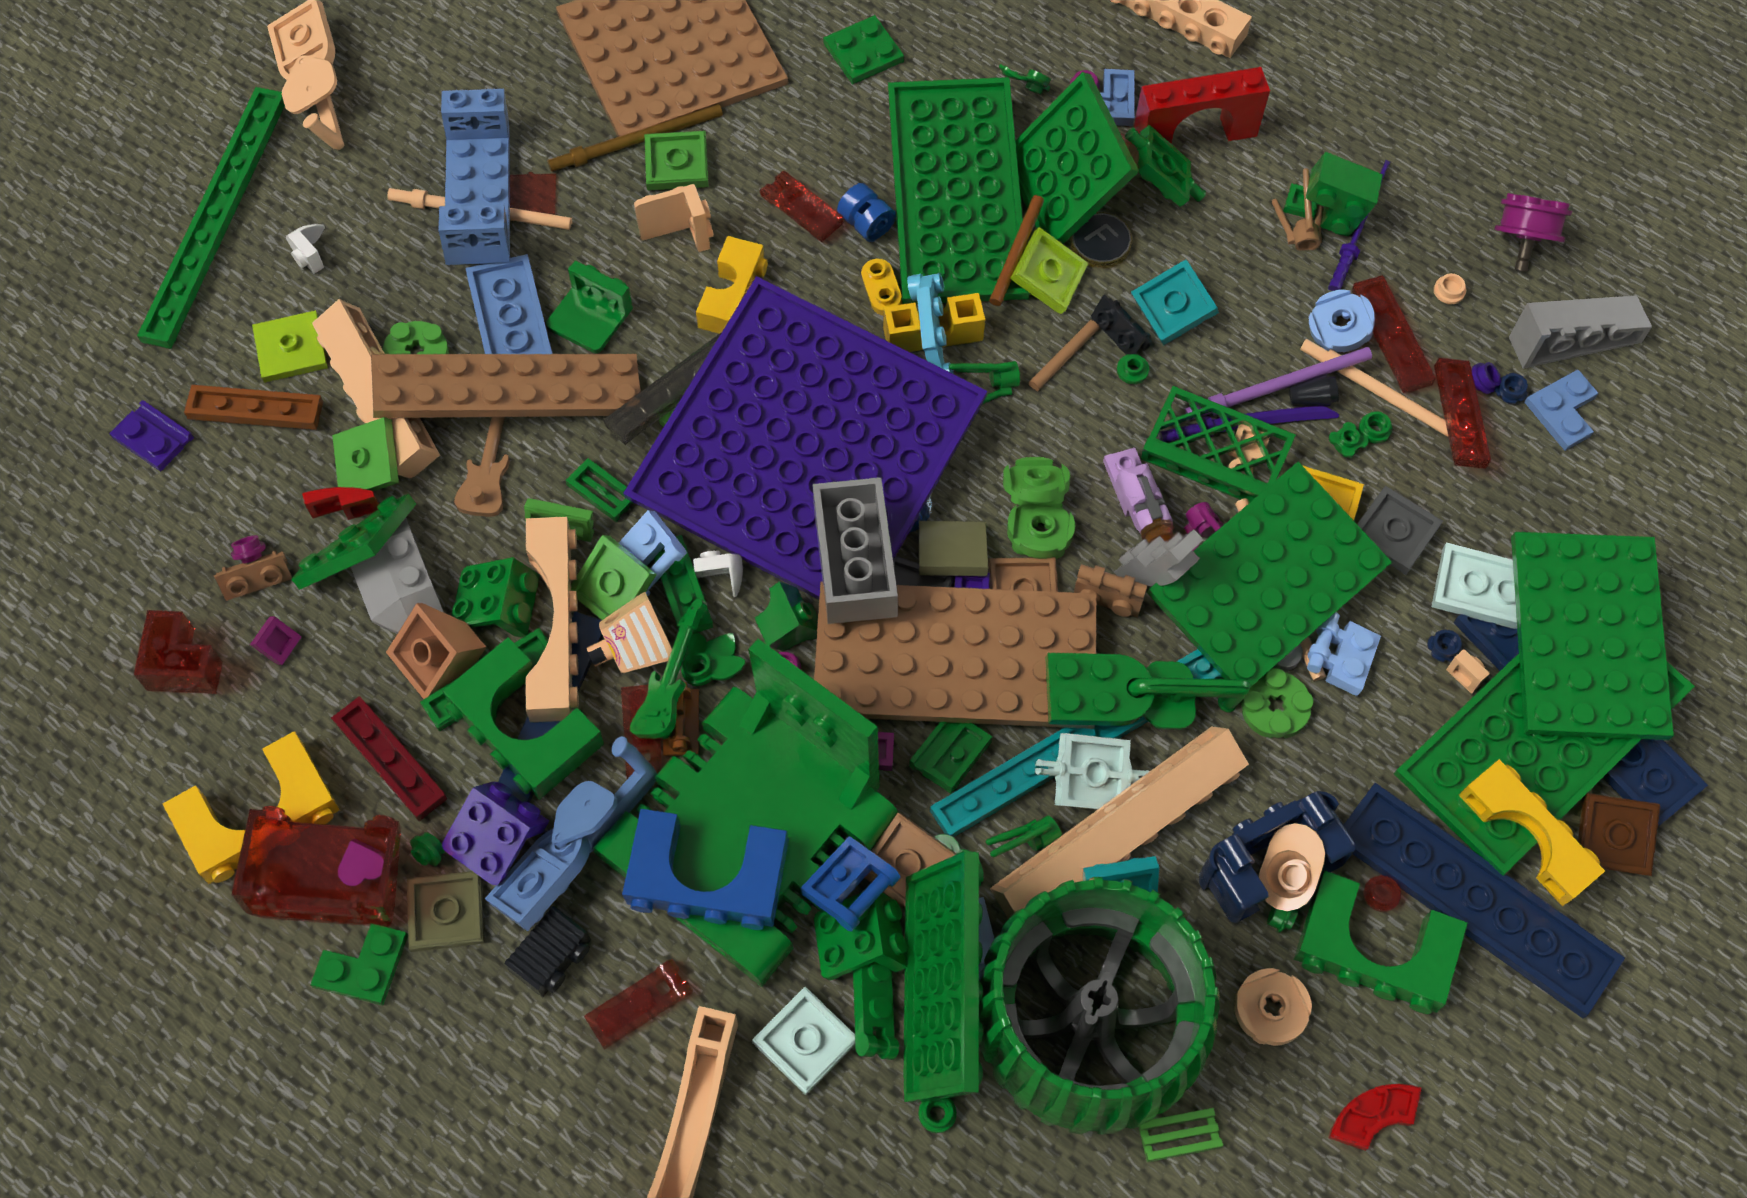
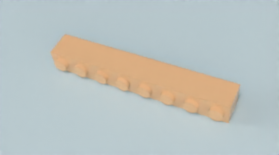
(1128, 818)

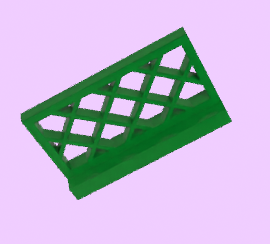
(1200, 467)

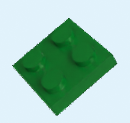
(863, 49)

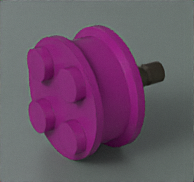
(1532, 221)

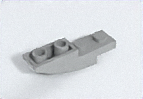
(1160, 559)

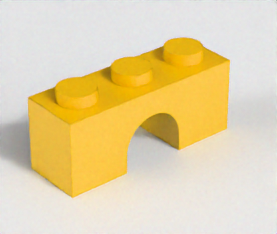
(740, 263)
(961, 320)

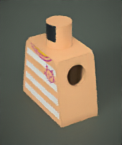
(632, 637)

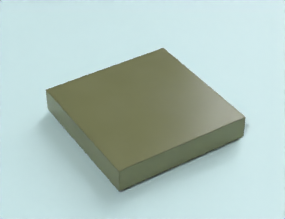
(953, 548)
(445, 911)

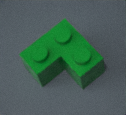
(1344, 191)

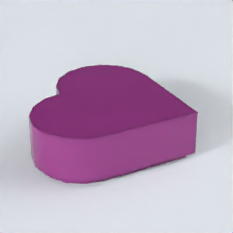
(360, 863)

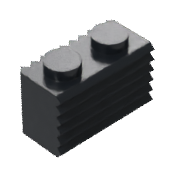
(549, 952)

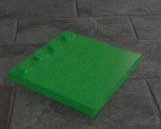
(1073, 159)

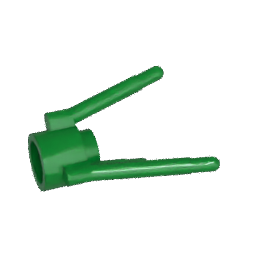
(1001, 374)
(1036, 833)

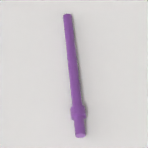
(1289, 379)

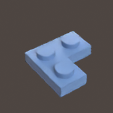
(1119, 95)
(1557, 405)

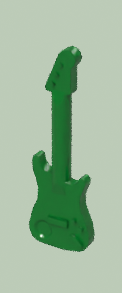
(659, 711)

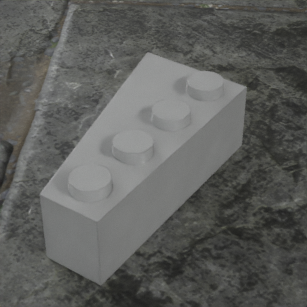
(1577, 328)

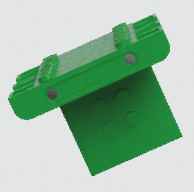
(785, 763)

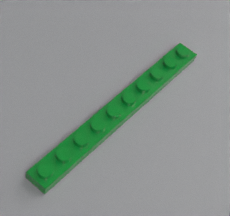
(212, 219)

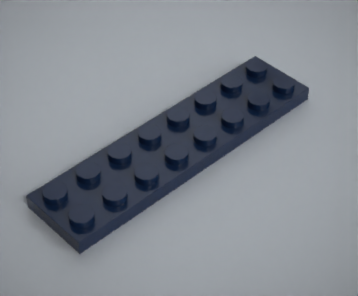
(1645, 774)
(1497, 909)

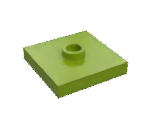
(1049, 270)
(288, 347)

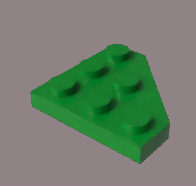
(355, 542)

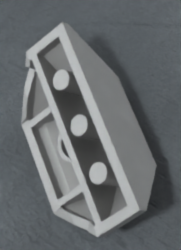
(395, 581)

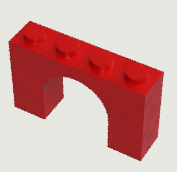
(1238, 93)

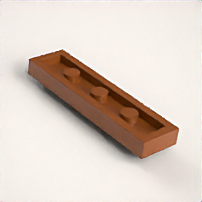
(253, 407)

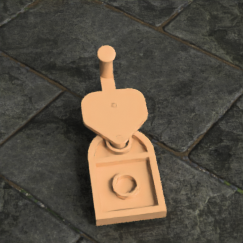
(306, 60)

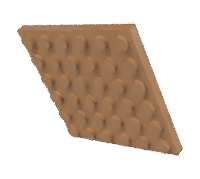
(669, 56)

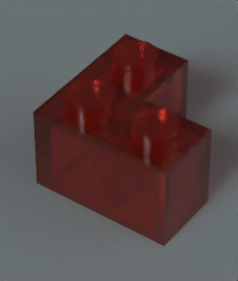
(170, 660)

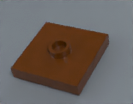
(1620, 832)

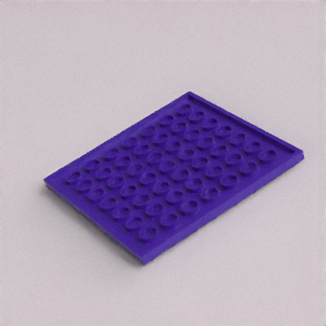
(796, 405)

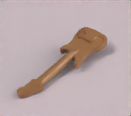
(481, 490)

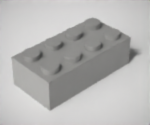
(855, 550)

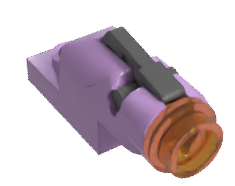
(1139, 495)

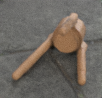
(1306, 233)

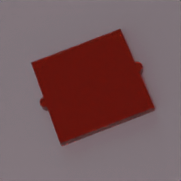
(533, 192)

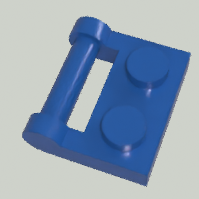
(841, 875)

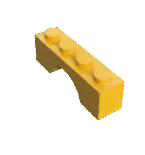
(1564, 863)

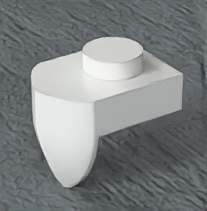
(303, 250)
(713, 563)

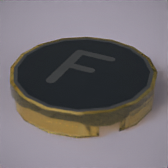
(1102, 240)

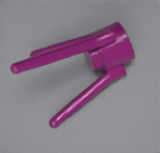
(1202, 520)

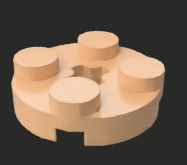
(1281, 988)

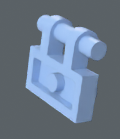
(1352, 658)

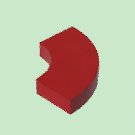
(1373, 1111)

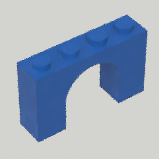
(747, 899)

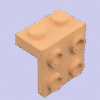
(675, 212)

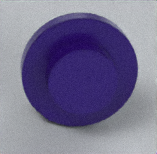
(1486, 377)

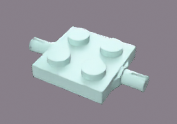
(1090, 770)

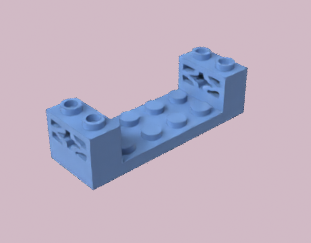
(477, 184)

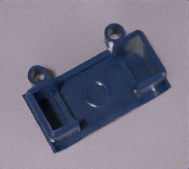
(1229, 863)

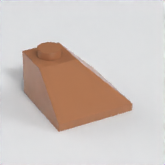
(434, 649)

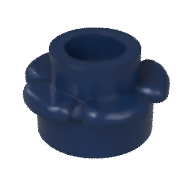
(1517, 383)
(1447, 638)

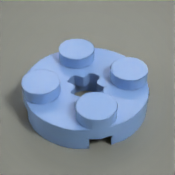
(1346, 337)

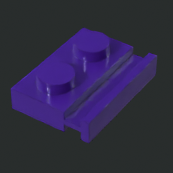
(151, 436)

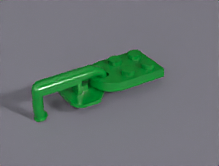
(1095, 691)

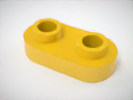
(880, 285)

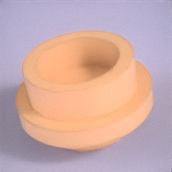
(1450, 289)

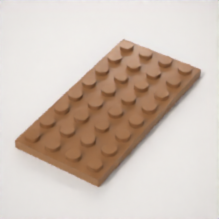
(955, 654)

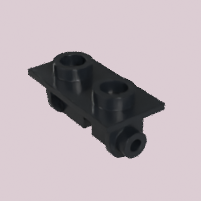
(1117, 326)

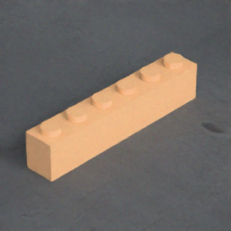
(350, 344)

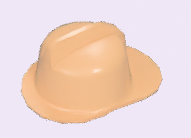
(1292, 866)

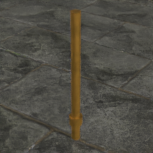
(579, 155)

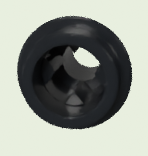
(1315, 392)

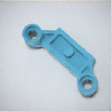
(925, 291)

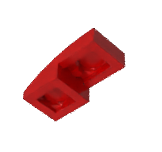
(353, 501)

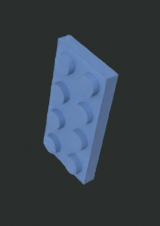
(508, 308)

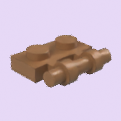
(1111, 591)

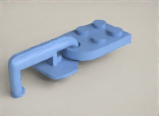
(563, 851)

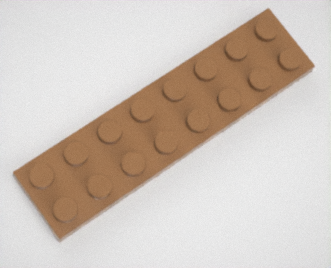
(501, 384)

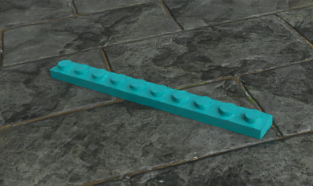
(1018, 775)

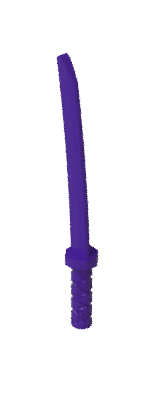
(1350, 251)
(1269, 417)

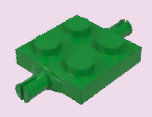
(1164, 166)

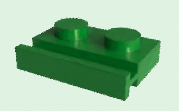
(950, 753)

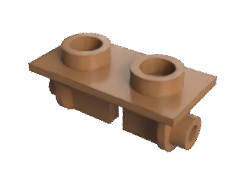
(254, 576)

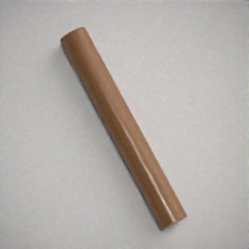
(1064, 355)

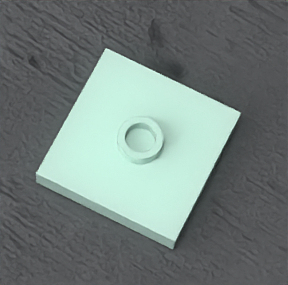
(805, 1040)

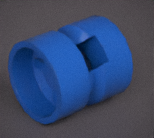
(866, 212)

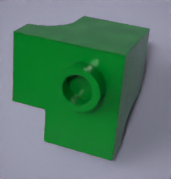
(787, 618)

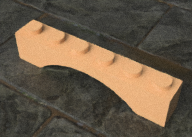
(550, 681)
(696, 1104)

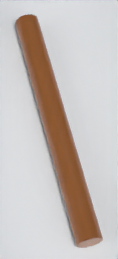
(1016, 250)

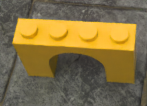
(217, 848)

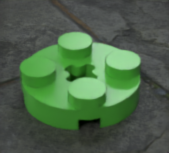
(416, 333)
(1036, 481)
(1035, 543)
(1295, 699)

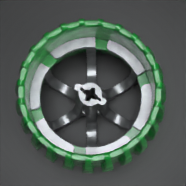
(1127, 918)

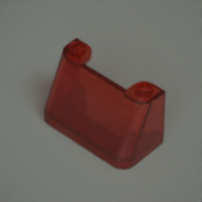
(293, 870)

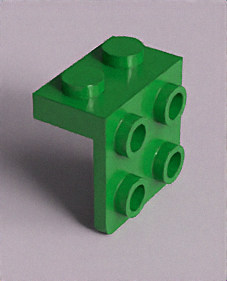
(591, 308)
(497, 594)
(873, 940)

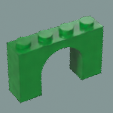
(535, 762)
(1329, 948)

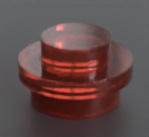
(1382, 893)

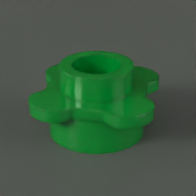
(1345, 447)

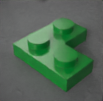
(367, 976)

